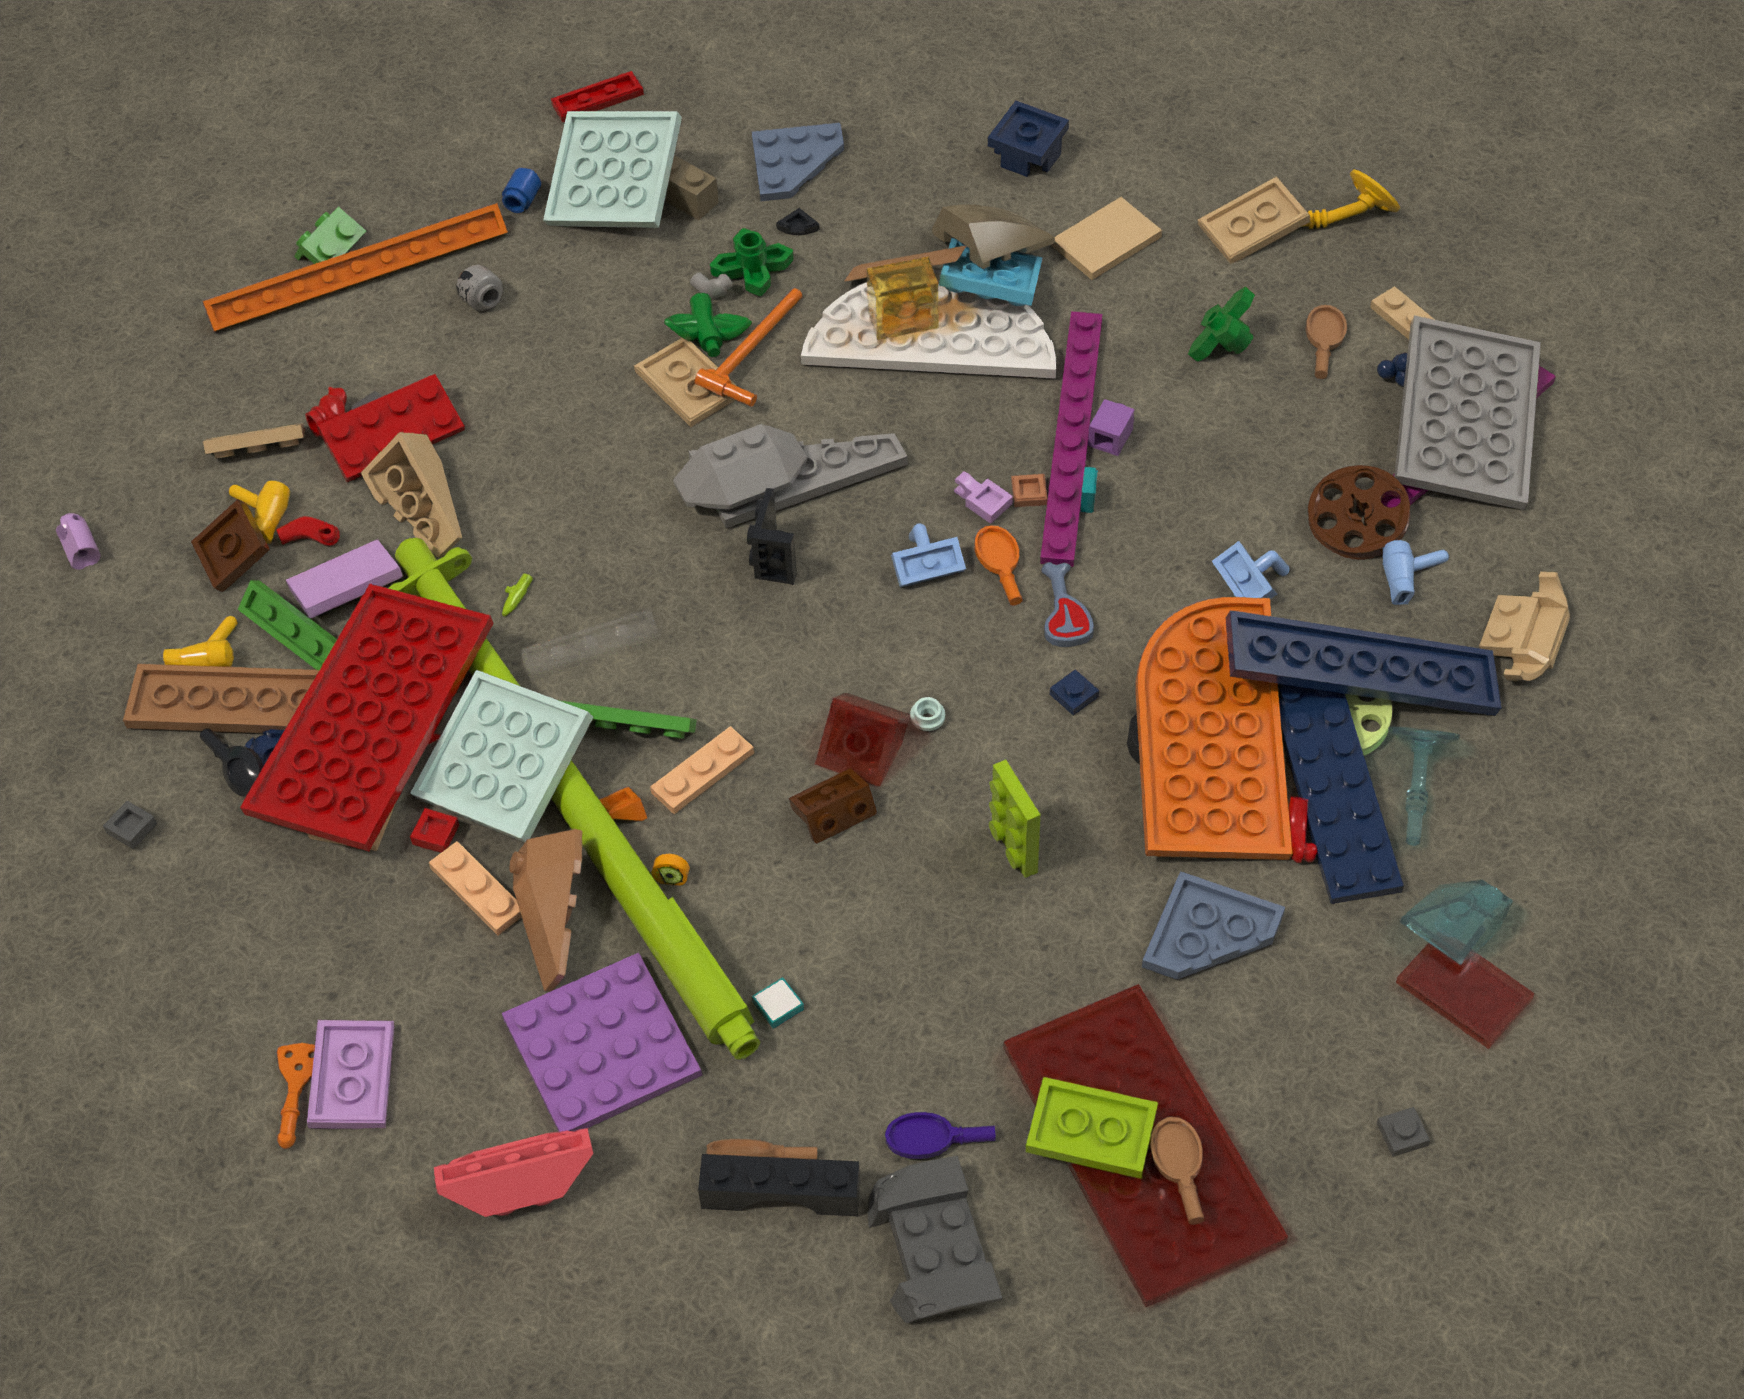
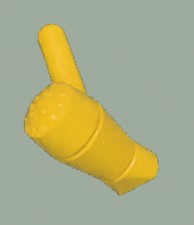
(268, 505)
(213, 652)

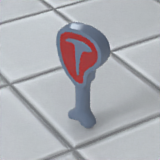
(1070, 621)

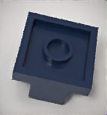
(1026, 137)

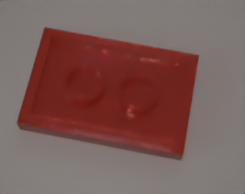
(1469, 995)

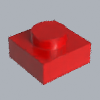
(434, 830)

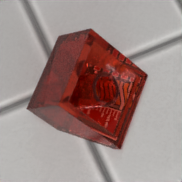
(861, 737)

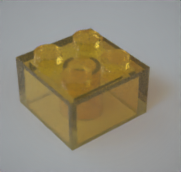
(902, 298)

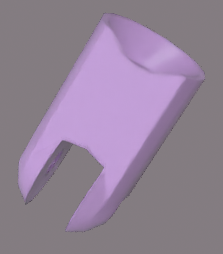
(77, 541)

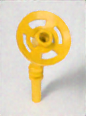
(1370, 195)

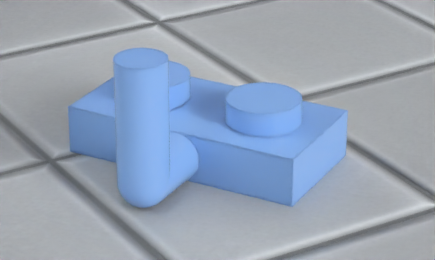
(927, 559)
(1246, 575)

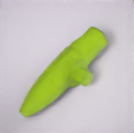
(516, 594)

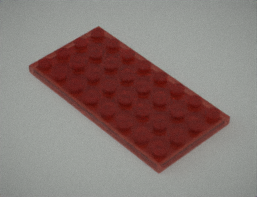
(1127, 1051)

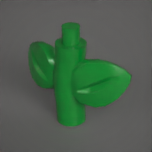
(707, 328)

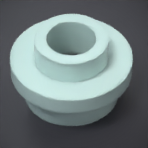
(925, 706)

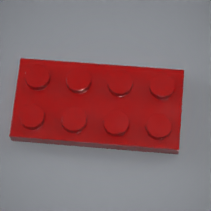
(366, 430)

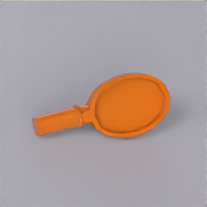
(999, 554)

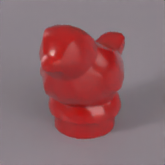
(328, 408)

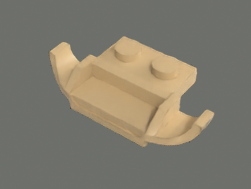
(1529, 628)

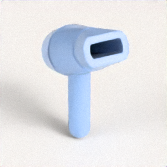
(1401, 565)

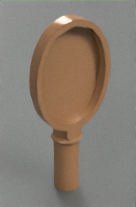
(1326, 331)
(759, 1148)
(1179, 1158)

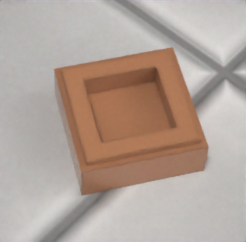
(1029, 490)

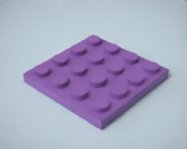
(601, 1045)

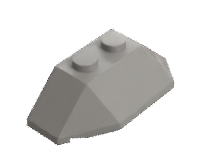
(740, 468)

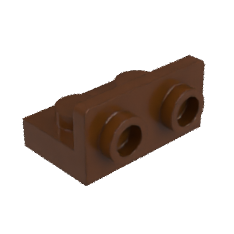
(834, 805)

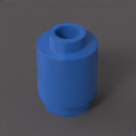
(521, 190)

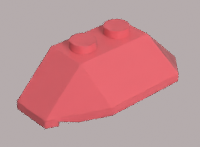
(515, 1173)

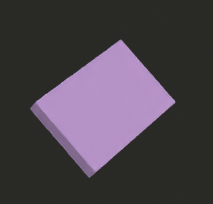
(343, 578)
(351, 1074)

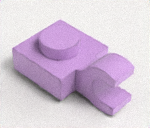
(984, 499)

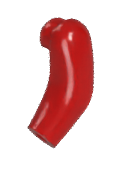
(309, 528)
(1298, 825)

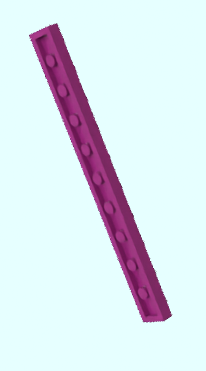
(1071, 439)

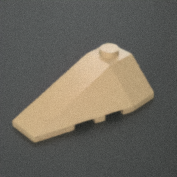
(415, 485)

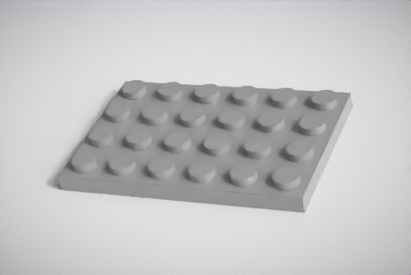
(1468, 413)

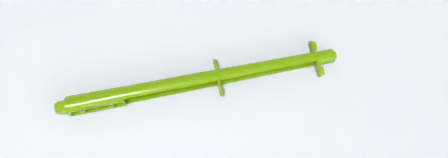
(658, 920)

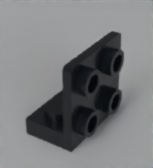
(771, 549)

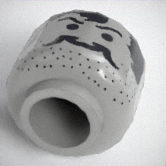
(479, 287)

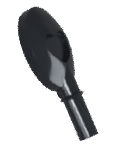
(239, 763)

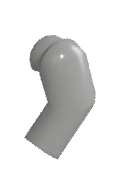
(714, 288)

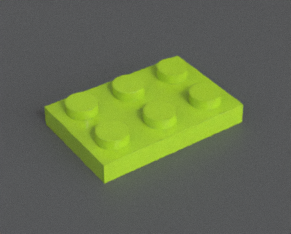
(1014, 819)
(1091, 1127)

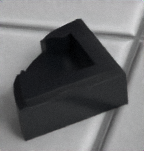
(797, 222)

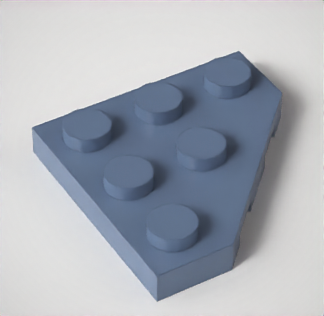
(793, 156)
(1208, 927)

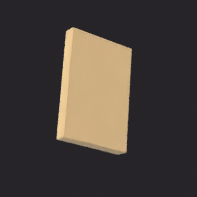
(1254, 220)
(1106, 238)
(673, 375)

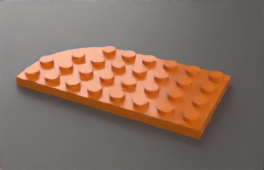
(1209, 743)

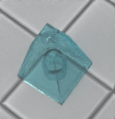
(1459, 917)

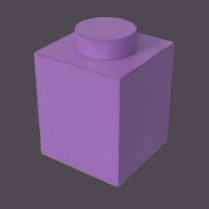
(1111, 427)

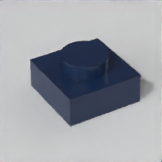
(1074, 692)

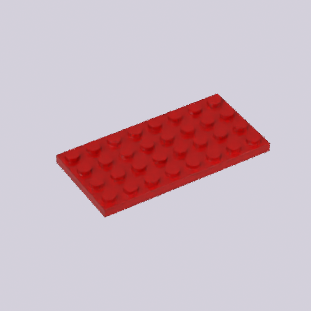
(367, 717)

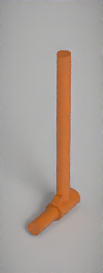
(718, 380)

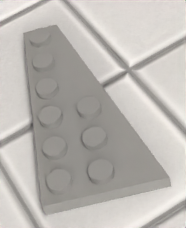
(828, 469)

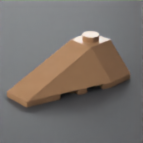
(542, 890)

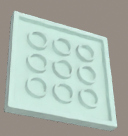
(613, 169)
(502, 755)

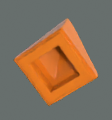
(624, 805)

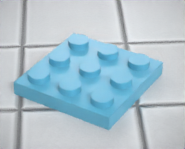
(1006, 280)

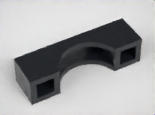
(818, 1184)

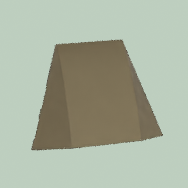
(989, 232)

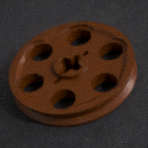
(1368, 502)

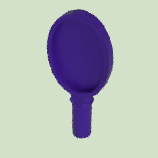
(928, 1134)

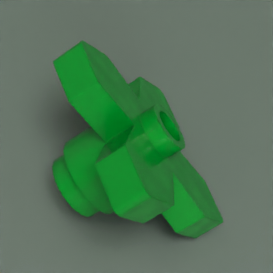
(752, 261)
(1224, 327)

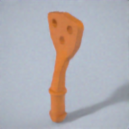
(296, 1082)

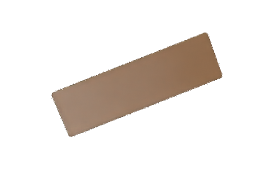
(936, 258)

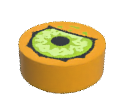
(670, 869)

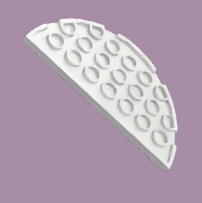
(971, 338)

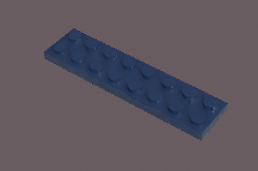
(1362, 663)
(1342, 802)

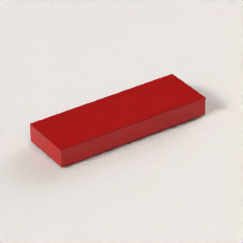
(598, 95)

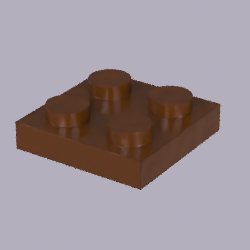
(230, 545)

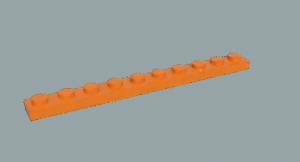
(354, 267)

